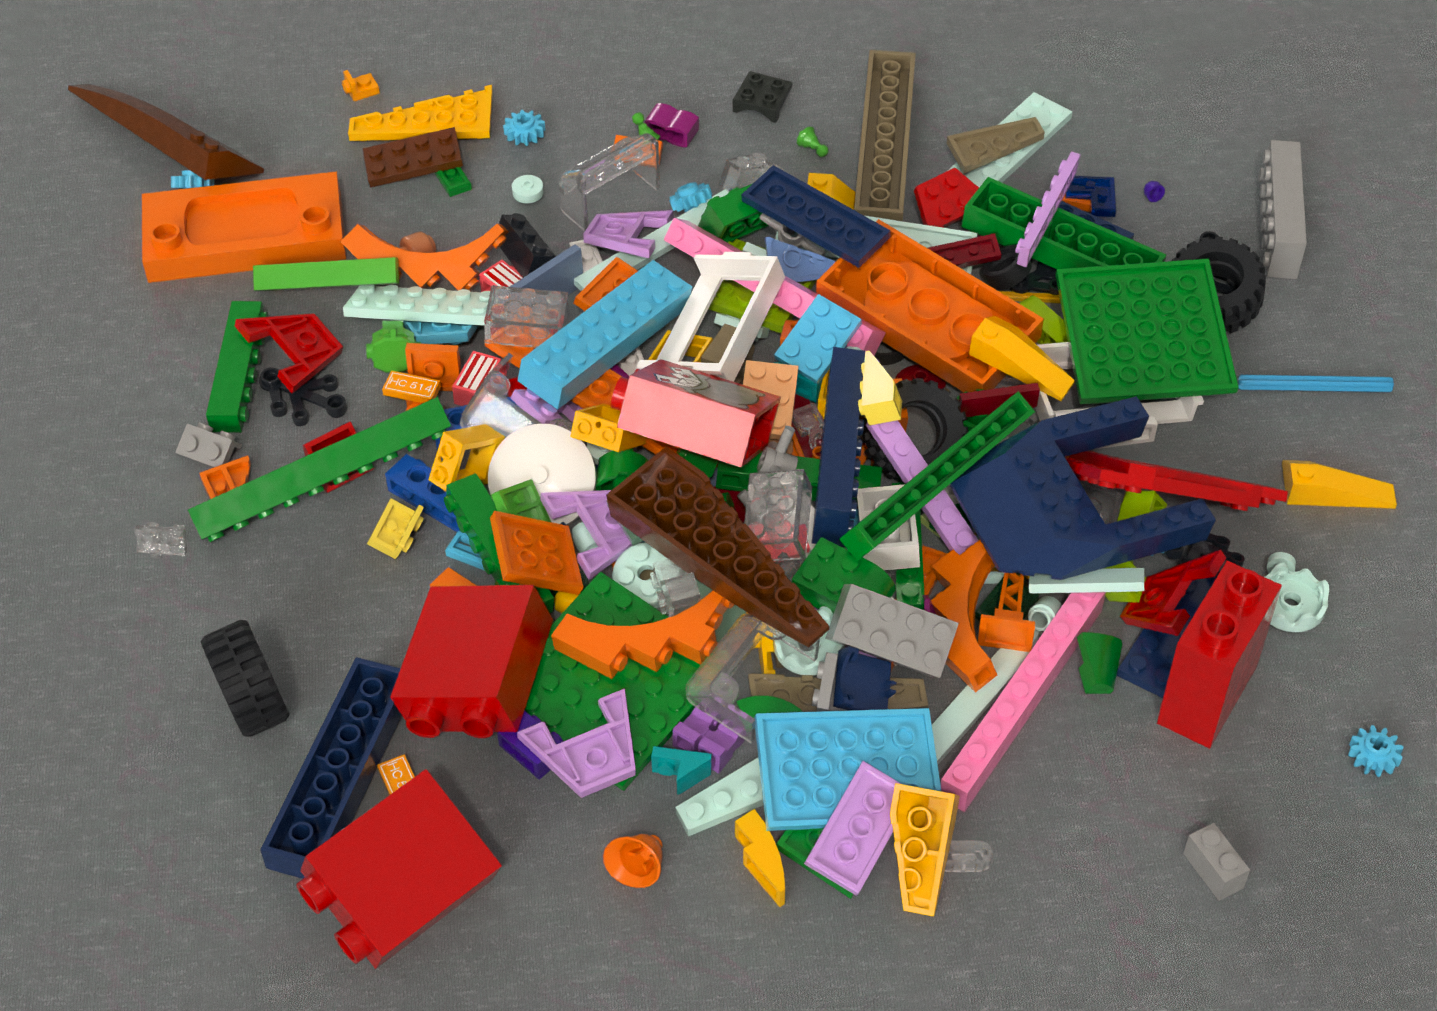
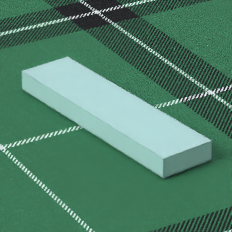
(1096, 581)

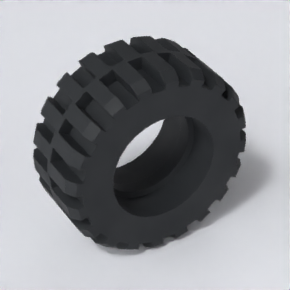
(1240, 266)
(940, 409)
(244, 678)

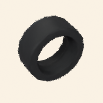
(1005, 272)

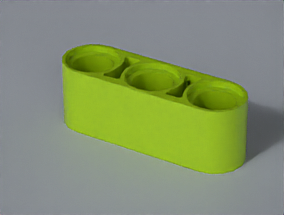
(1053, 325)

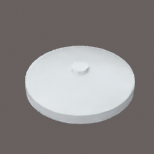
(546, 457)

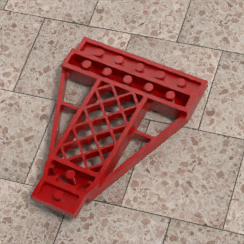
(1135, 475)

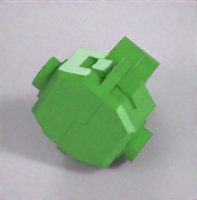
(389, 347)

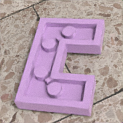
(540, 408)

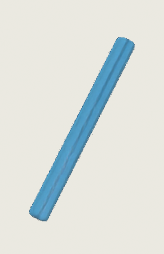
(1315, 383)

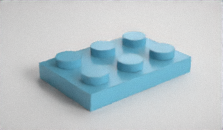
(815, 335)

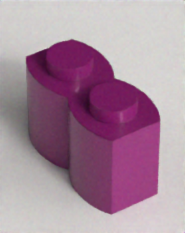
(672, 124)

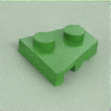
(521, 501)

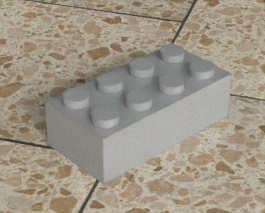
(892, 630)

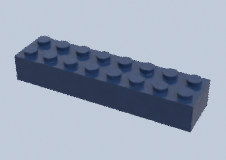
(839, 448)
(336, 767)

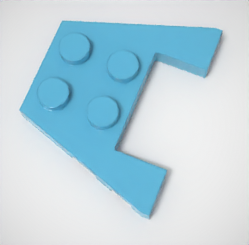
(440, 332)

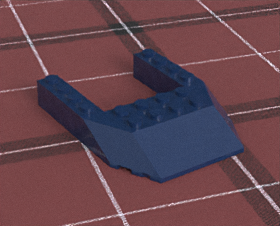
(1040, 517)

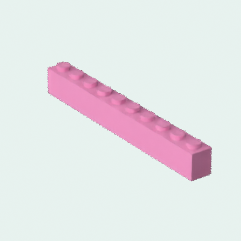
(791, 295)
(1021, 697)

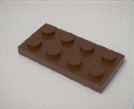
(412, 157)

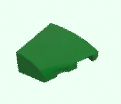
(1101, 661)

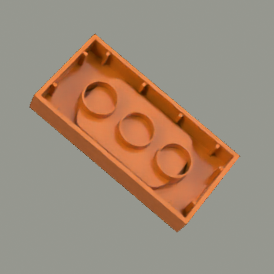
(241, 226)
(926, 308)

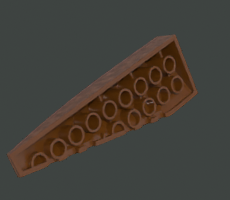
(168, 134)
(692, 525)

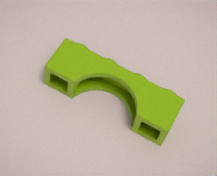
(1134, 505)

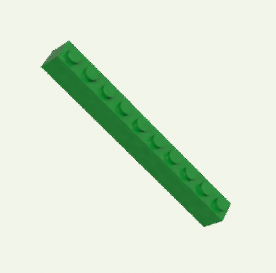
(318, 469)
(936, 476)

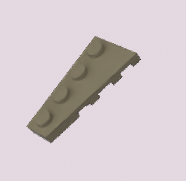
(991, 143)

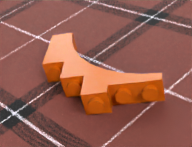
(424, 268)
(963, 580)
(650, 644)

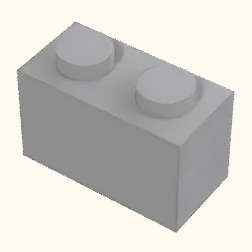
(1216, 861)

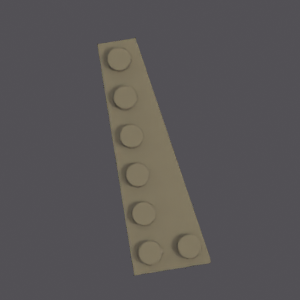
(800, 690)

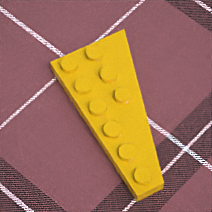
(467, 113)

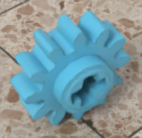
(524, 127)
(189, 180)
(690, 196)
(1375, 751)

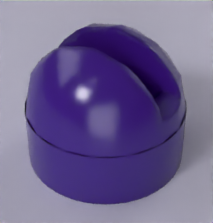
(1154, 191)

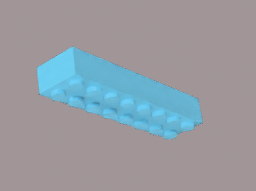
(604, 334)

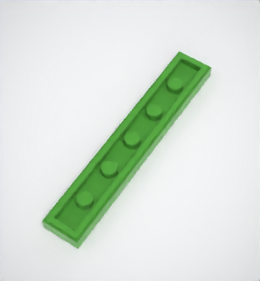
(326, 274)

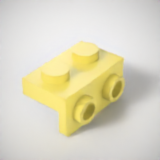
(394, 528)

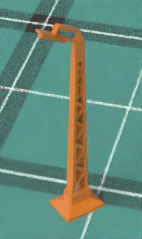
(1007, 627)

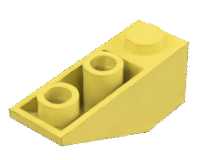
(879, 393)

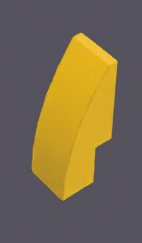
(761, 855)

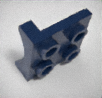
(862, 681)

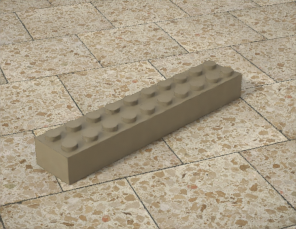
(885, 135)

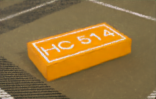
(411, 387)
(395, 773)

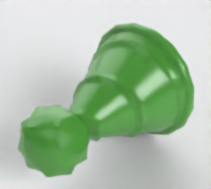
(638, 119)
(809, 139)

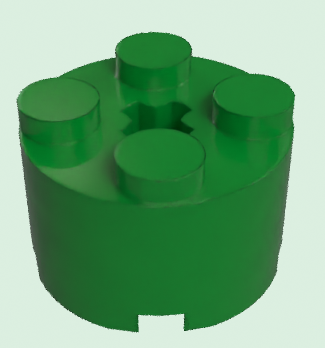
(616, 467)

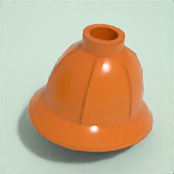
(634, 860)

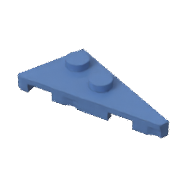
(796, 262)

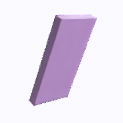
(855, 830)

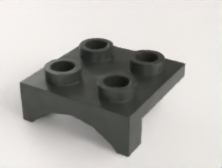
(762, 95)

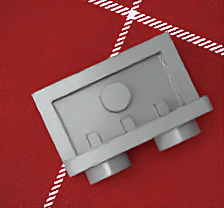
(207, 447)
(824, 697)

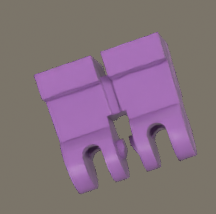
(699, 735)

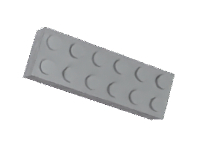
(1282, 209)

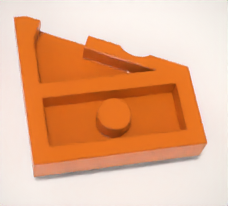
(226, 476)

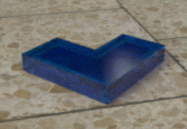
(1099, 191)

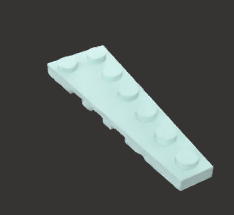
(723, 800)

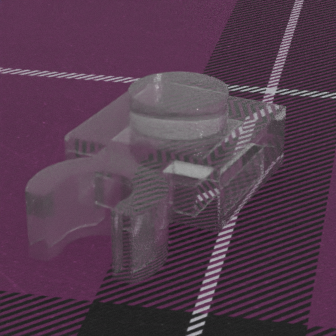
(809, 422)

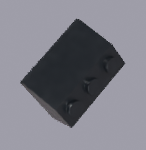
(524, 245)

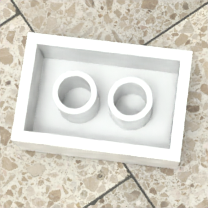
(901, 547)

